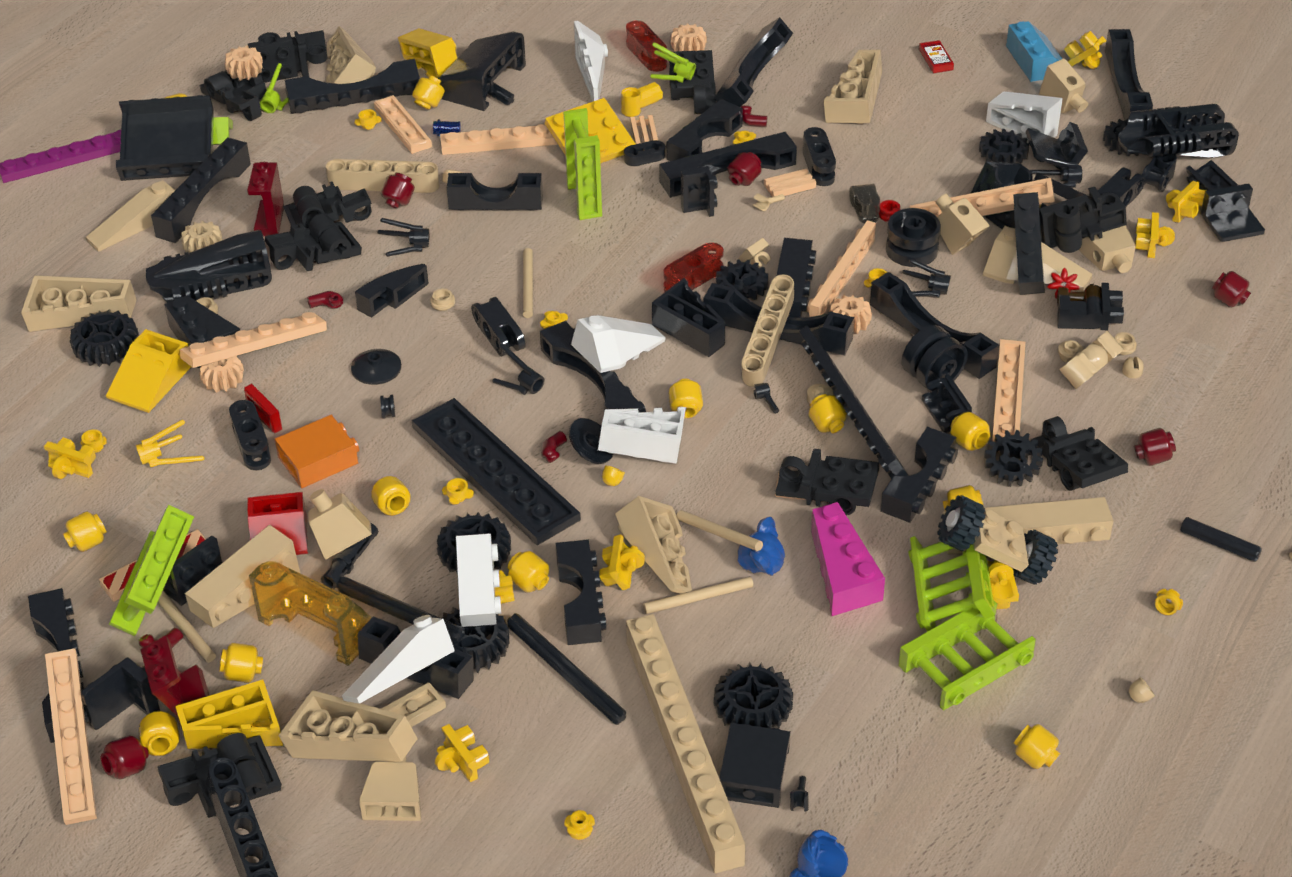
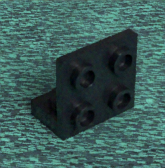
(1067, 147)
(1229, 213)
(192, 569)

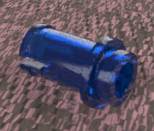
(445, 127)

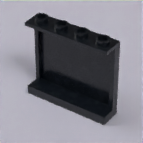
(164, 137)

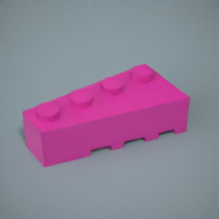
(845, 563)

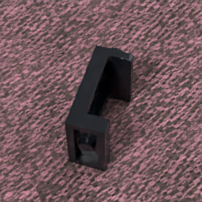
(754, 764)

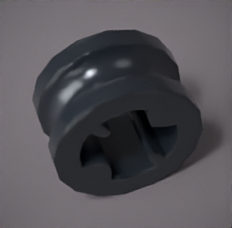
(387, 406)

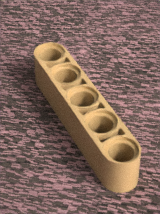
(372, 174)
(768, 330)

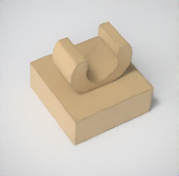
(756, 252)

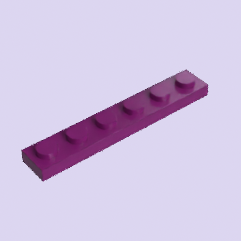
(60, 157)

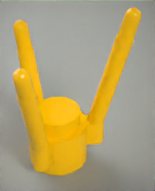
(150, 448)

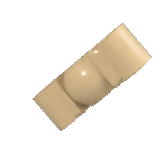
(1091, 359)

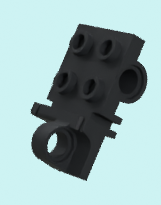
(290, 52)
(702, 84)
(236, 94)
(330, 202)
(1080, 217)
(320, 242)
(1078, 455)
(831, 481)
(188, 776)

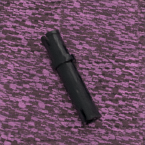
(344, 562)

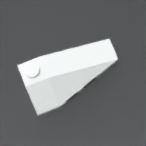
(590, 56)
(613, 341)
(410, 652)

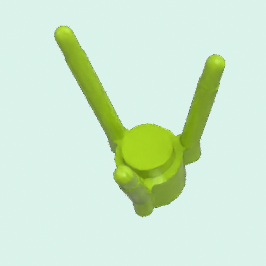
(683, 67)
(271, 99)

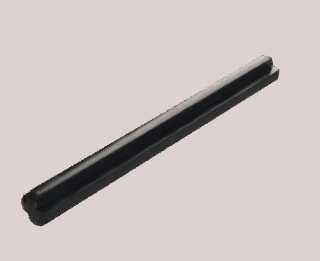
(391, 605)
(567, 669)

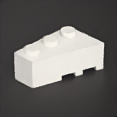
(1025, 111)
(642, 434)
(477, 580)

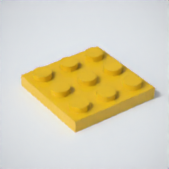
(601, 122)

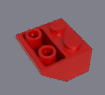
(284, 513)

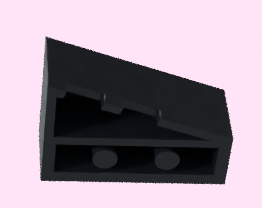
(688, 319)
(196, 323)

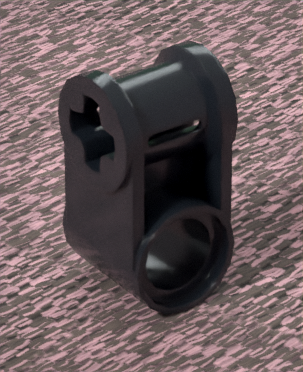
(1160, 171)

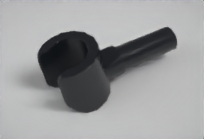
(761, 391)
(799, 797)

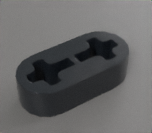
(644, 153)

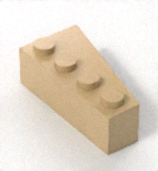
(64, 300)
(228, 587)
(346, 731)

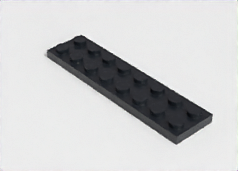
(853, 406)
(496, 471)

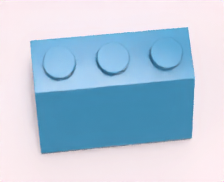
(1031, 49)

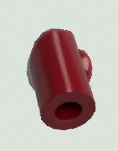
(753, 120)
(328, 299)
(550, 445)
(173, 635)

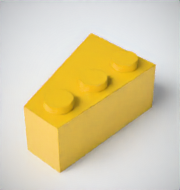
(429, 49)
(236, 710)

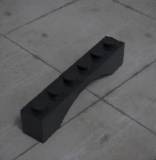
(1122, 65)
(740, 82)
(310, 94)
(774, 152)
(178, 210)
(898, 303)
(831, 329)
(557, 347)
(52, 622)

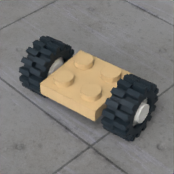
(998, 538)

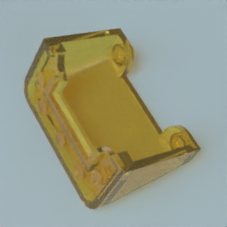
(286, 593)

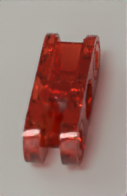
(640, 44)
(696, 266)

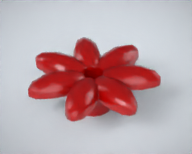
(1064, 278)

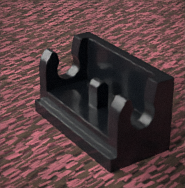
(945, 402)

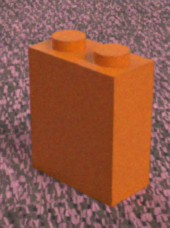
(317, 451)

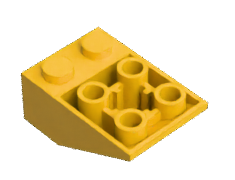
(148, 371)

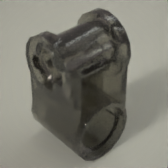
(865, 202)

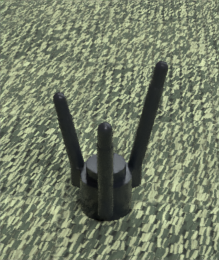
(1070, 173)
(418, 236)
(938, 280)
(528, 378)

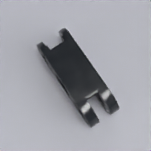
(819, 156)
(1123, 186)
(498, 325)
(250, 435)

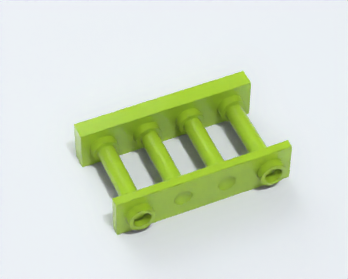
(583, 164)
(151, 570)
(977, 578)
(962, 629)

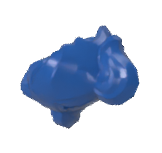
(770, 557)
(821, 857)

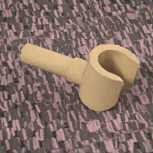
(764, 202)

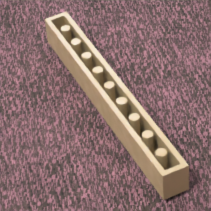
(685, 745)

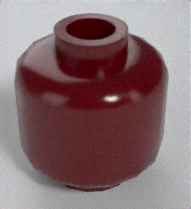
(744, 169)
(397, 190)
(1231, 289)
(1155, 446)
(124, 757)

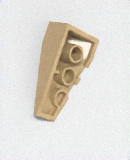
(347, 60)
(131, 217)
(1003, 262)
(656, 533)

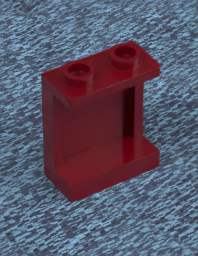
(266, 183)
(167, 681)

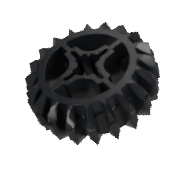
(103, 337)
(472, 525)
(475, 641)
(742, 687)

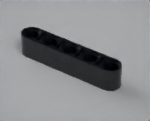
(238, 817)

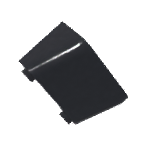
(479, 65)
(1000, 175)

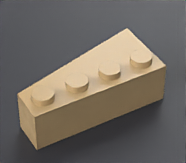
(856, 92)

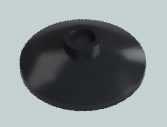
(376, 366)
(585, 438)

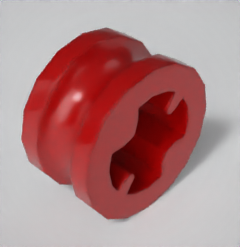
(887, 209)

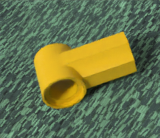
(634, 99)

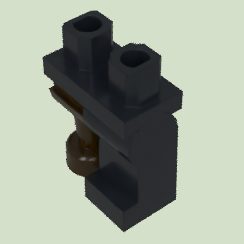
(1089, 308)

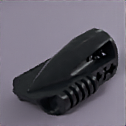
(1171, 133)
(205, 269)

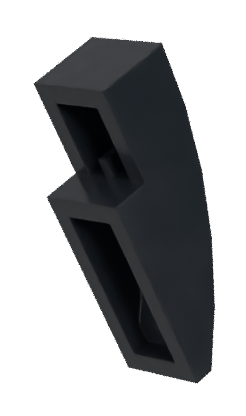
(391, 289)

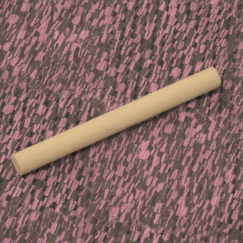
(527, 283)
(719, 530)
(698, 595)
(187, 629)

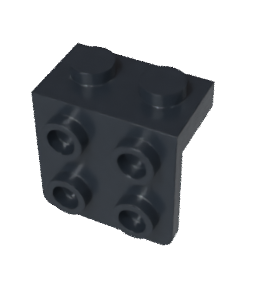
(117, 691)

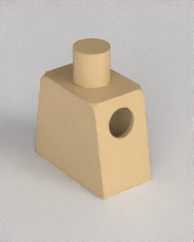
(1064, 83)
(959, 223)
(1111, 251)
(336, 522)
(391, 792)

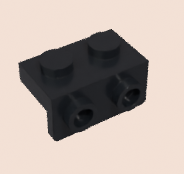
(1209, 177)
(698, 190)

